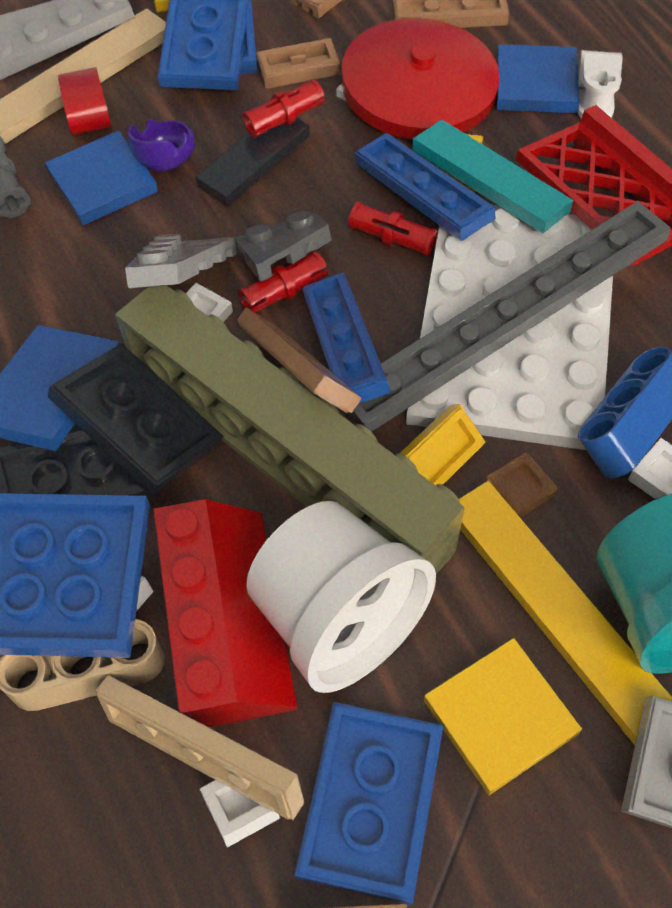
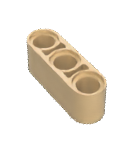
(58, 686)

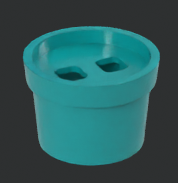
(639, 573)

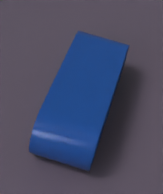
(631, 414)

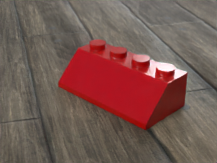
(222, 646)

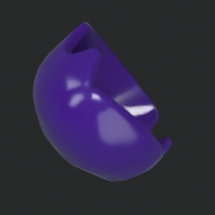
(162, 144)

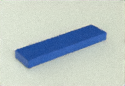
(425, 186)
(345, 337)

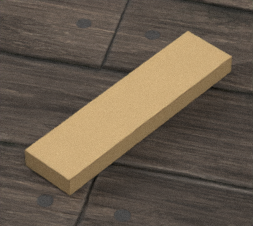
(202, 748)

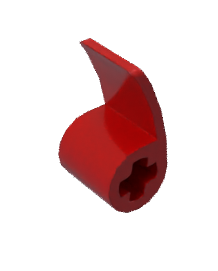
(84, 101)

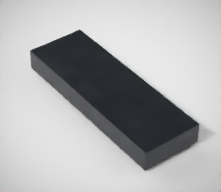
(249, 161)

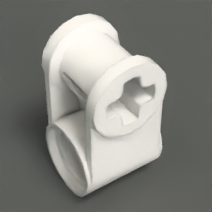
(598, 80)

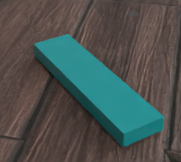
(492, 176)

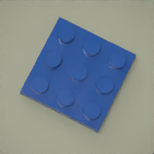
(70, 573)

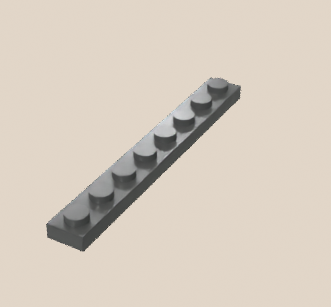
(512, 311)

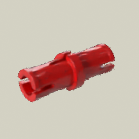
(283, 108)
(367, 219)
(283, 283)

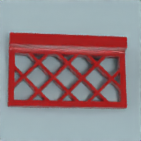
(618, 153)

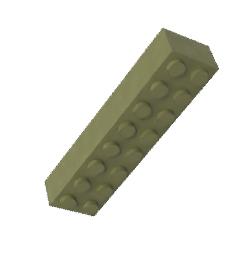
(285, 427)

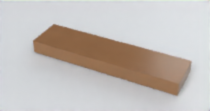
(299, 361)

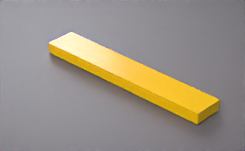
(559, 608)

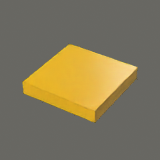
(501, 716)

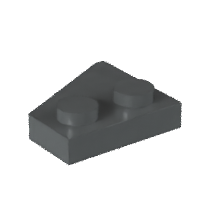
(293, 238)

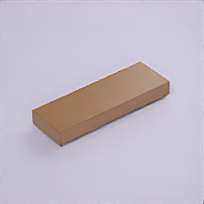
(455, 12)

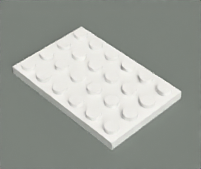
(545, 378)

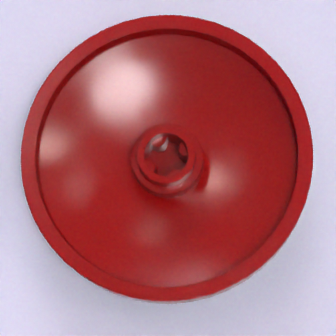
(416, 73)

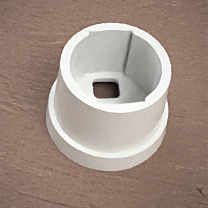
(338, 593)

